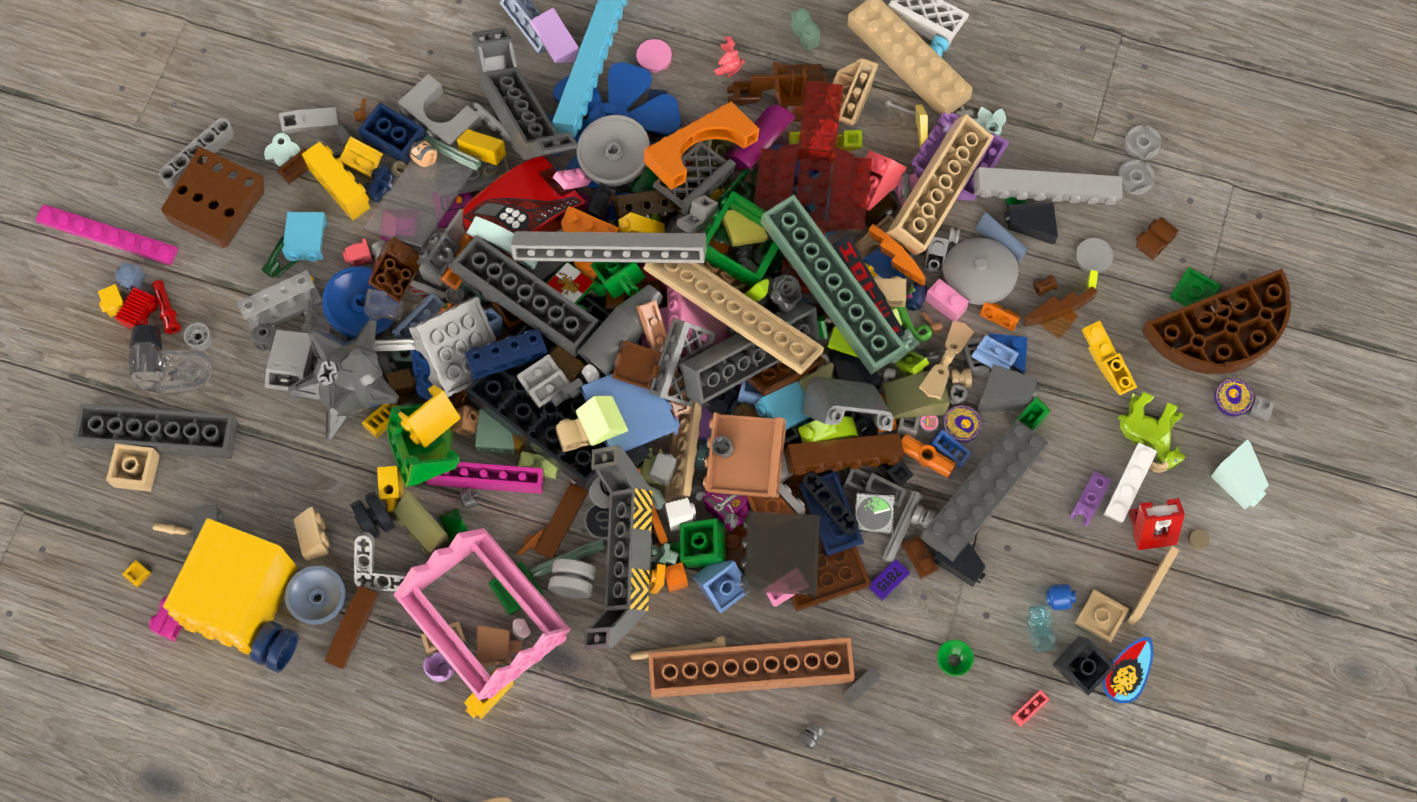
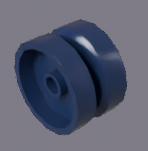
(274, 646)

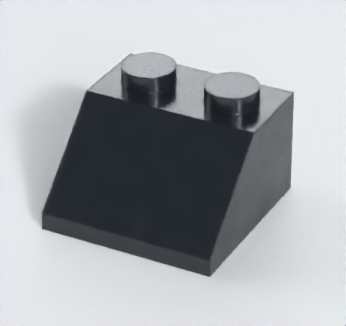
(1083, 665)

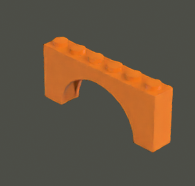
(724, 123)

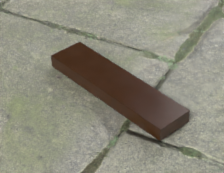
(561, 521)

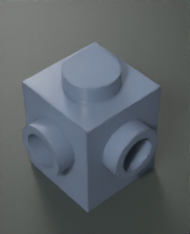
(129, 276)

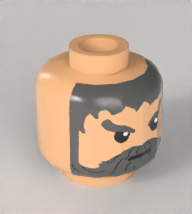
(423, 153)

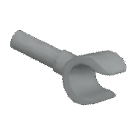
(888, 374)

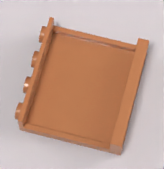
(756, 460)

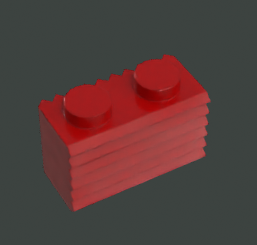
(136, 309)

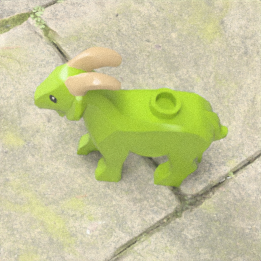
(1151, 432)

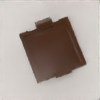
(636, 365)

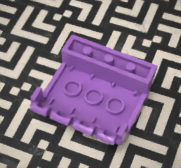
(989, 158)

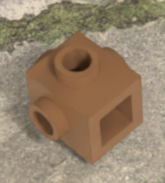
(468, 421)

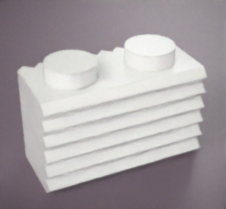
(679, 513)

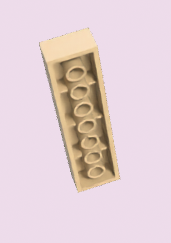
(909, 56)
(940, 185)

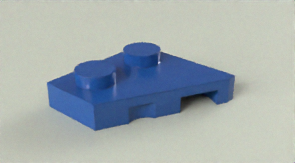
(1017, 344)

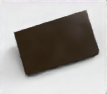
(880, 211)

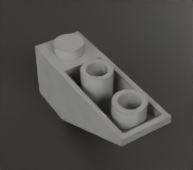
(307, 120)

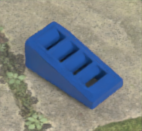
(941, 434)

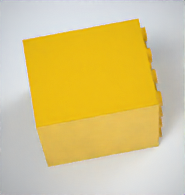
(230, 585)

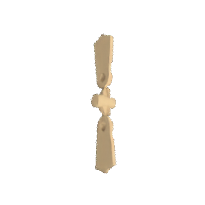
(957, 338)

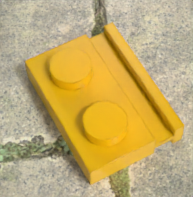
(360, 157)

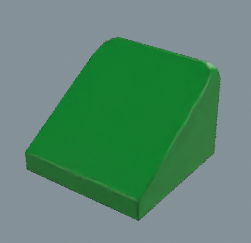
(822, 326)

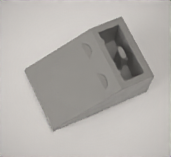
(288, 360)

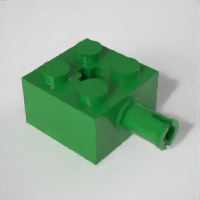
(618, 277)
(701, 543)

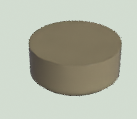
(1199, 539)

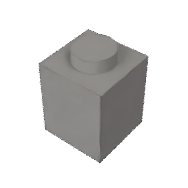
(663, 468)

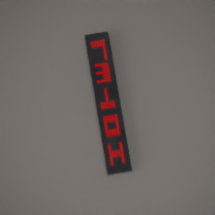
(852, 259)

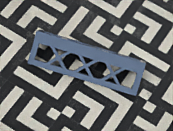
(521, 16)

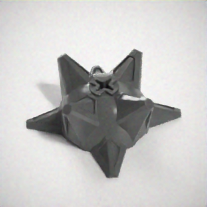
(344, 377)

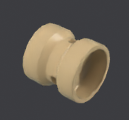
(962, 378)

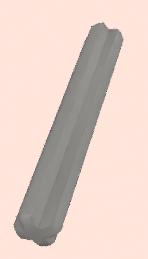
(902, 526)

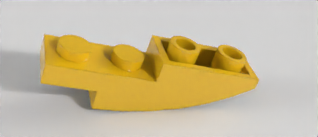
(1107, 359)

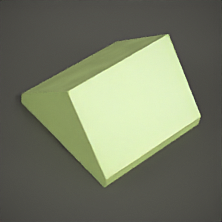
(601, 419)

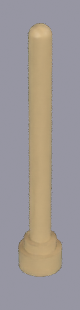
(717, 643)

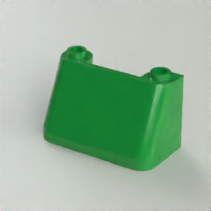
(415, 461)

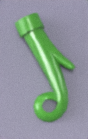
(906, 322)

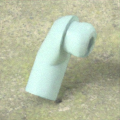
(657, 498)

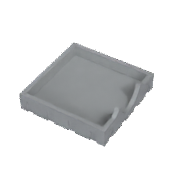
(447, 338)

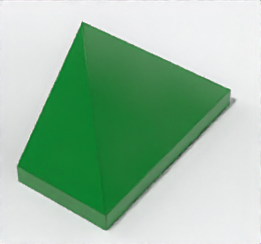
(1034, 414)
(453, 523)

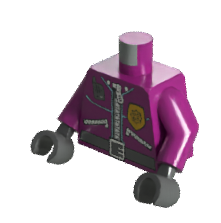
(725, 507)

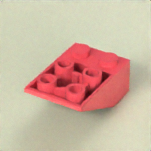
(883, 178)

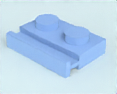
(993, 352)

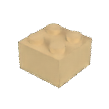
(133, 467)

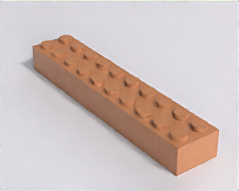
(751, 667)

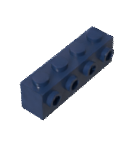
(505, 353)

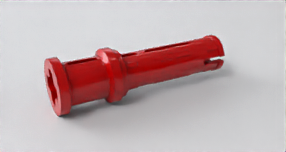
(167, 314)

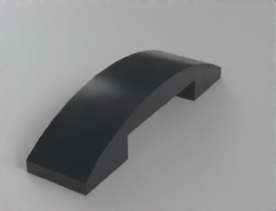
(896, 473)

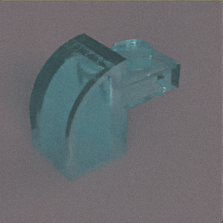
(1040, 628)

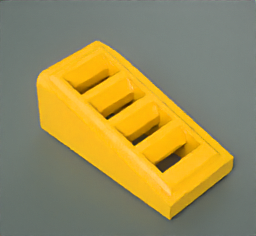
(382, 427)

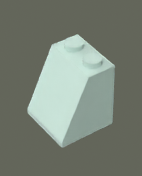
(1242, 476)

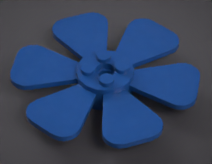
(625, 86)

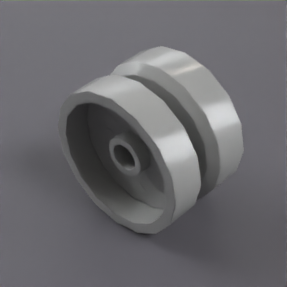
(572, 578)

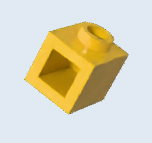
(111, 300)

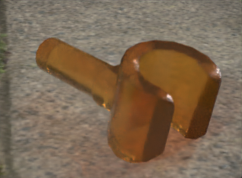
(360, 115)

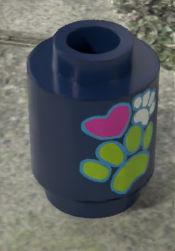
(916, 296)

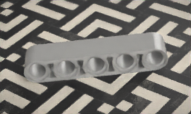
(213, 132)

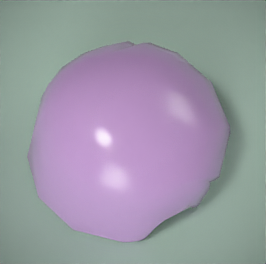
(438, 668)

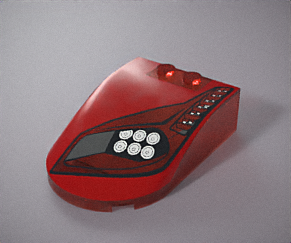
(524, 200)

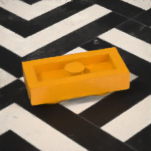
(657, 579)

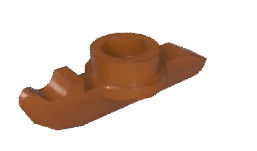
(531, 542)

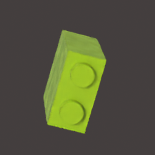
(818, 431)

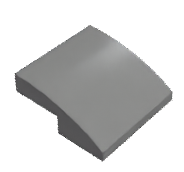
(543, 380)

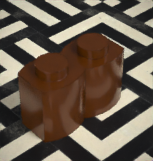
(1157, 238)

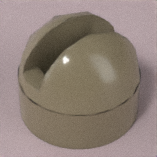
(398, 165)

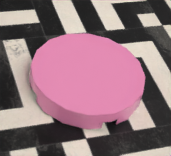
(654, 55)

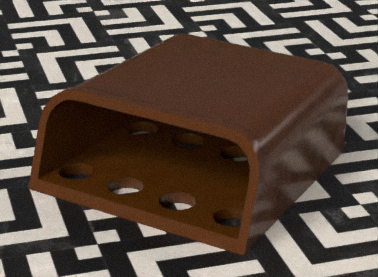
(209, 201)

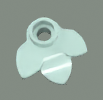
(991, 121)
(283, 152)

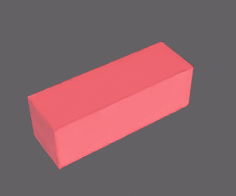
(1030, 708)

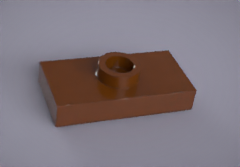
(293, 168)

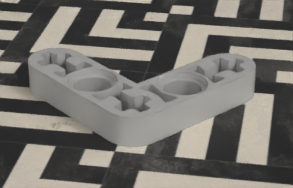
(368, 569)

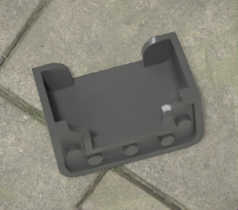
(829, 398)

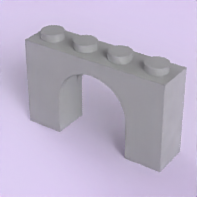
(421, 97)

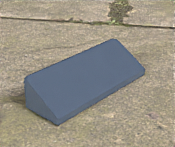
(991, 229)
(427, 308)

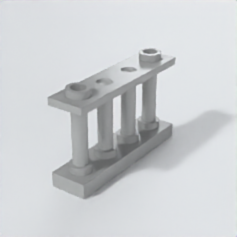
(280, 301)

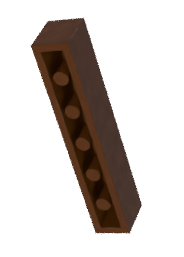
(843, 453)

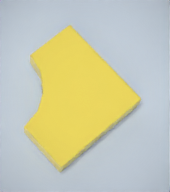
(922, 124)
(742, 230)

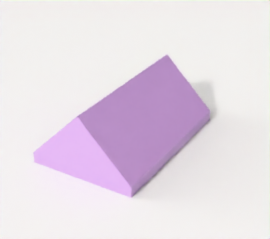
(555, 37)

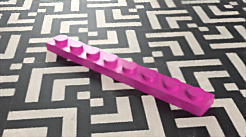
(107, 234)

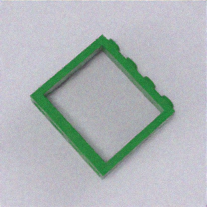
(724, 263)

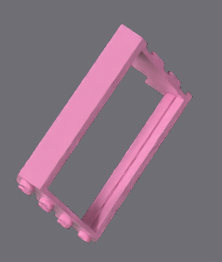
(447, 641)

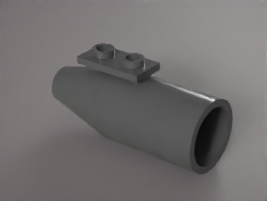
(620, 325)

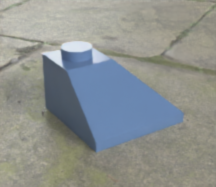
(721, 584)

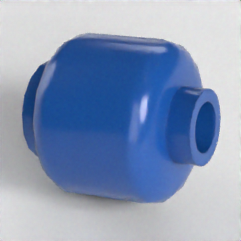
(1061, 597)

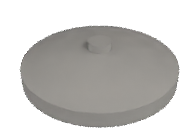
(612, 150)
(981, 270)

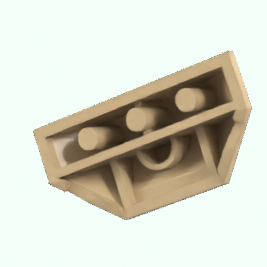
(856, 83)

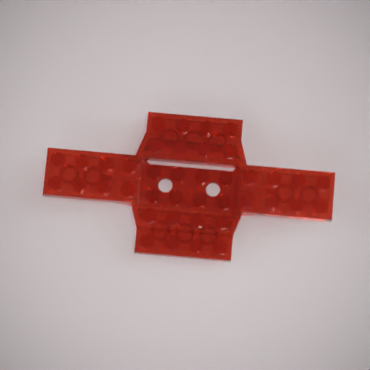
(817, 152)

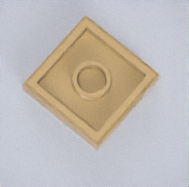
(1101, 616)

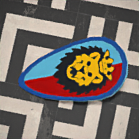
(1130, 671)

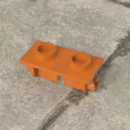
(994, 313)

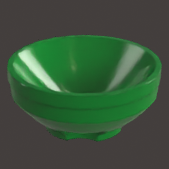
(957, 648)

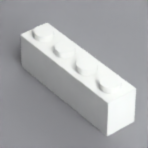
(1130, 483)

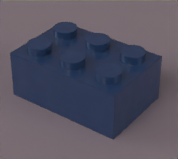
(391, 132)

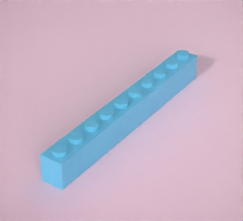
(588, 66)

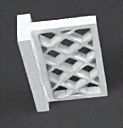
(922, 24)

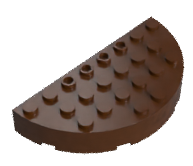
(1225, 329)

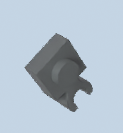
(571, 390)

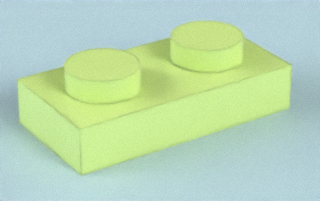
(537, 461)

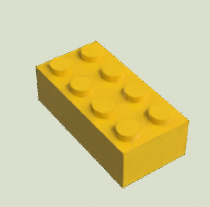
(336, 180)

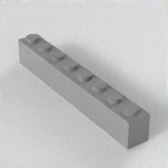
(1047, 185)

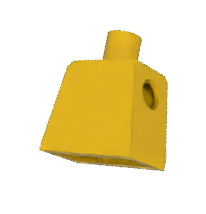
(388, 479)

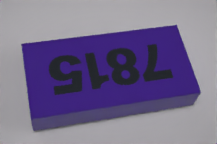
(889, 579)

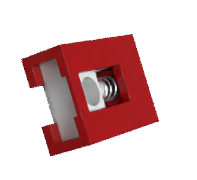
(1158, 524)

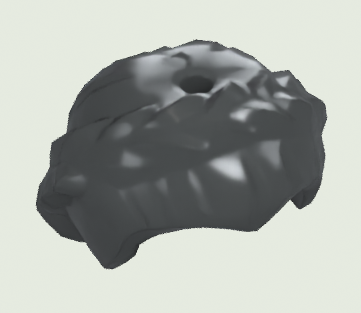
(786, 297)

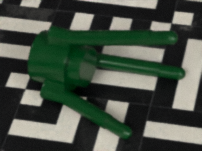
(272, 267)

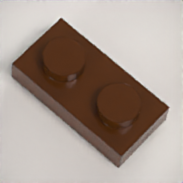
(919, 557)

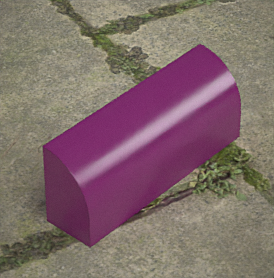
(770, 125)

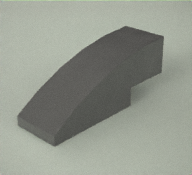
(859, 480)

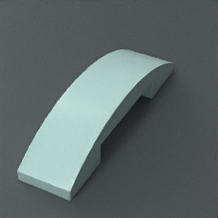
(495, 236)

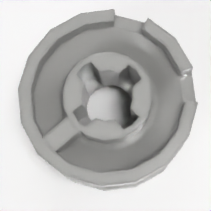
(198, 329)

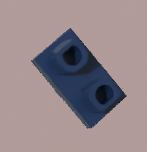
(381, 183)

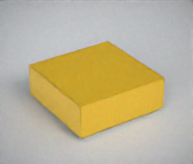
(136, 573)

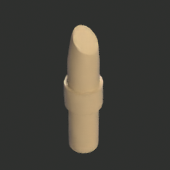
(171, 529)

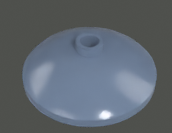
(308, 585)

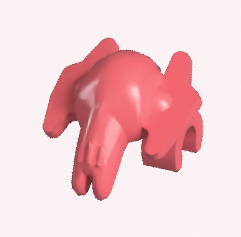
(730, 60)

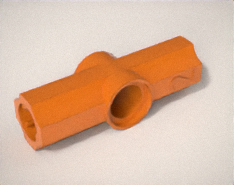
(937, 463)

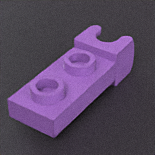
(1091, 497)

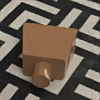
(495, 646)

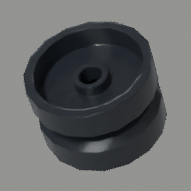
(371, 516)

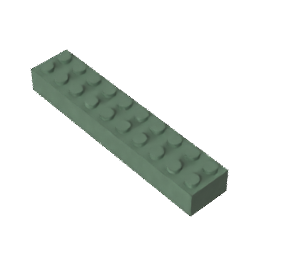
(832, 284)

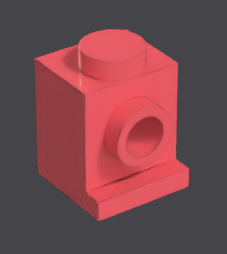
(358, 254)

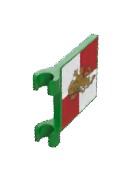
(574, 284)

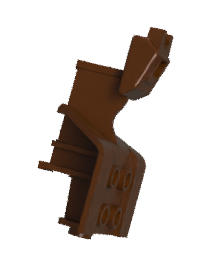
(787, 81)

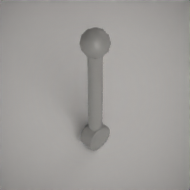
(888, 103)

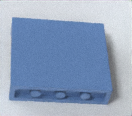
(643, 413)

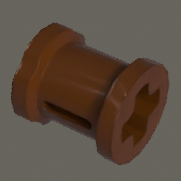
(1040, 288)

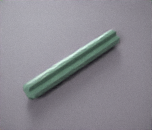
(453, 153)
(576, 554)

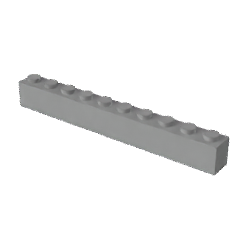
(609, 247)

